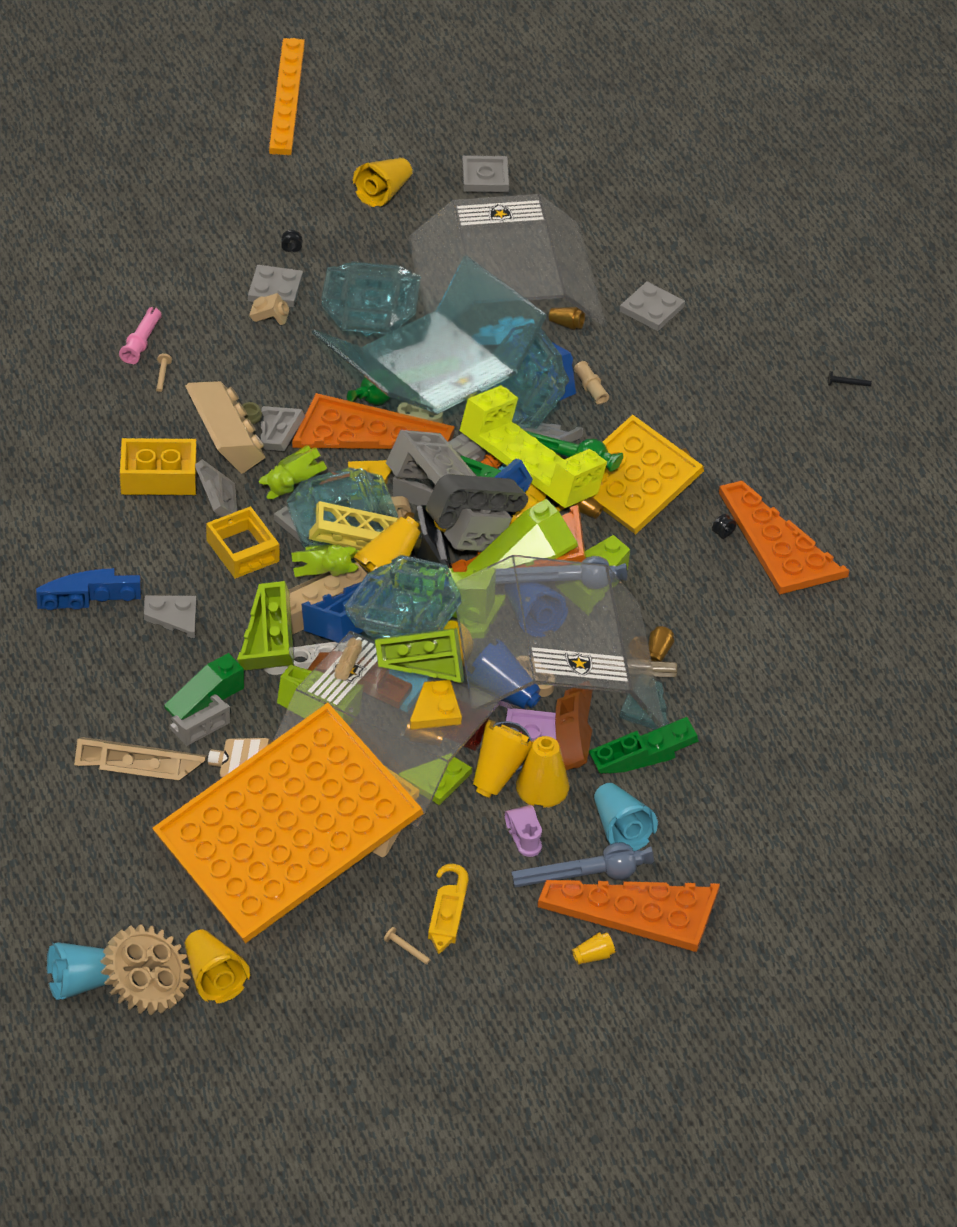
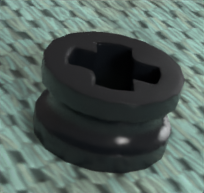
(291, 235)
(724, 526)

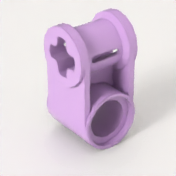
(525, 830)

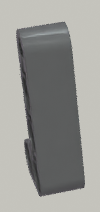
(472, 492)

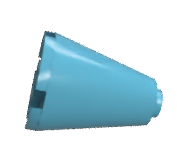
(624, 816)
(74, 969)

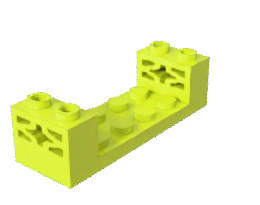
(490, 425)

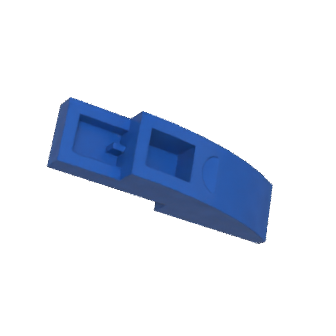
(78, 588)

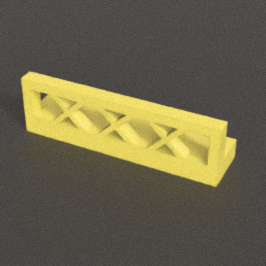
(344, 533)

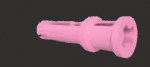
(137, 341)

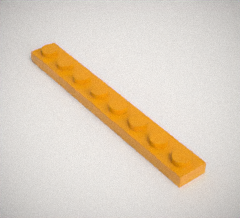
(287, 96)

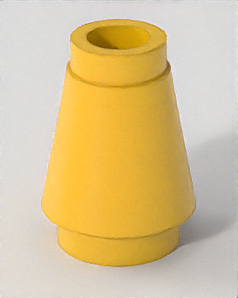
(594, 949)

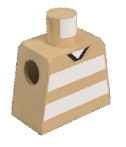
(235, 753)

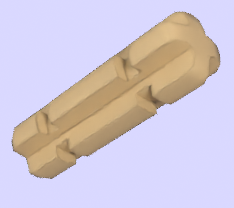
(348, 659)

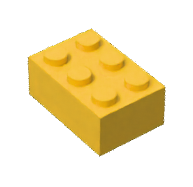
(158, 466)

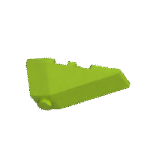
(534, 533)

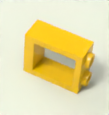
(249, 559)

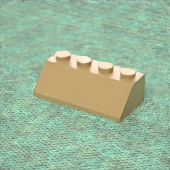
(227, 423)
(316, 588)

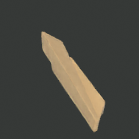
(136, 759)

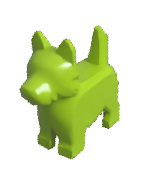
(292, 470)
(325, 559)

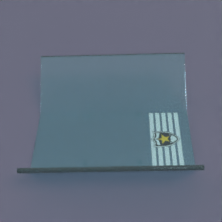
(454, 352)

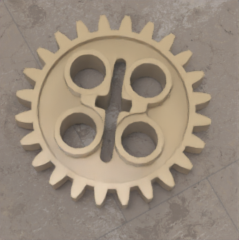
(123, 969)

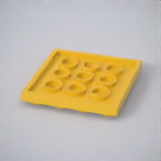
(648, 476)

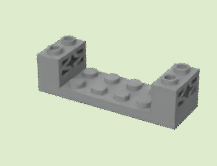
(431, 457)

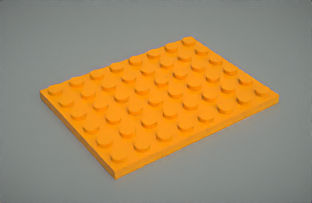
(287, 822)

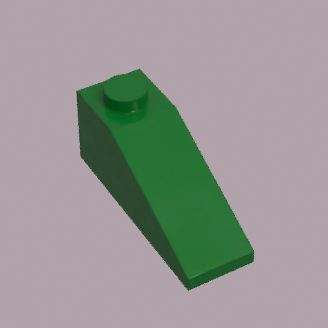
(218, 677)

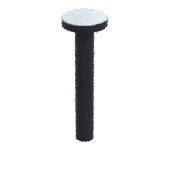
(831, 378)

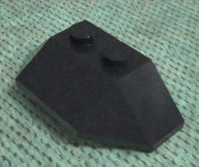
(431, 541)

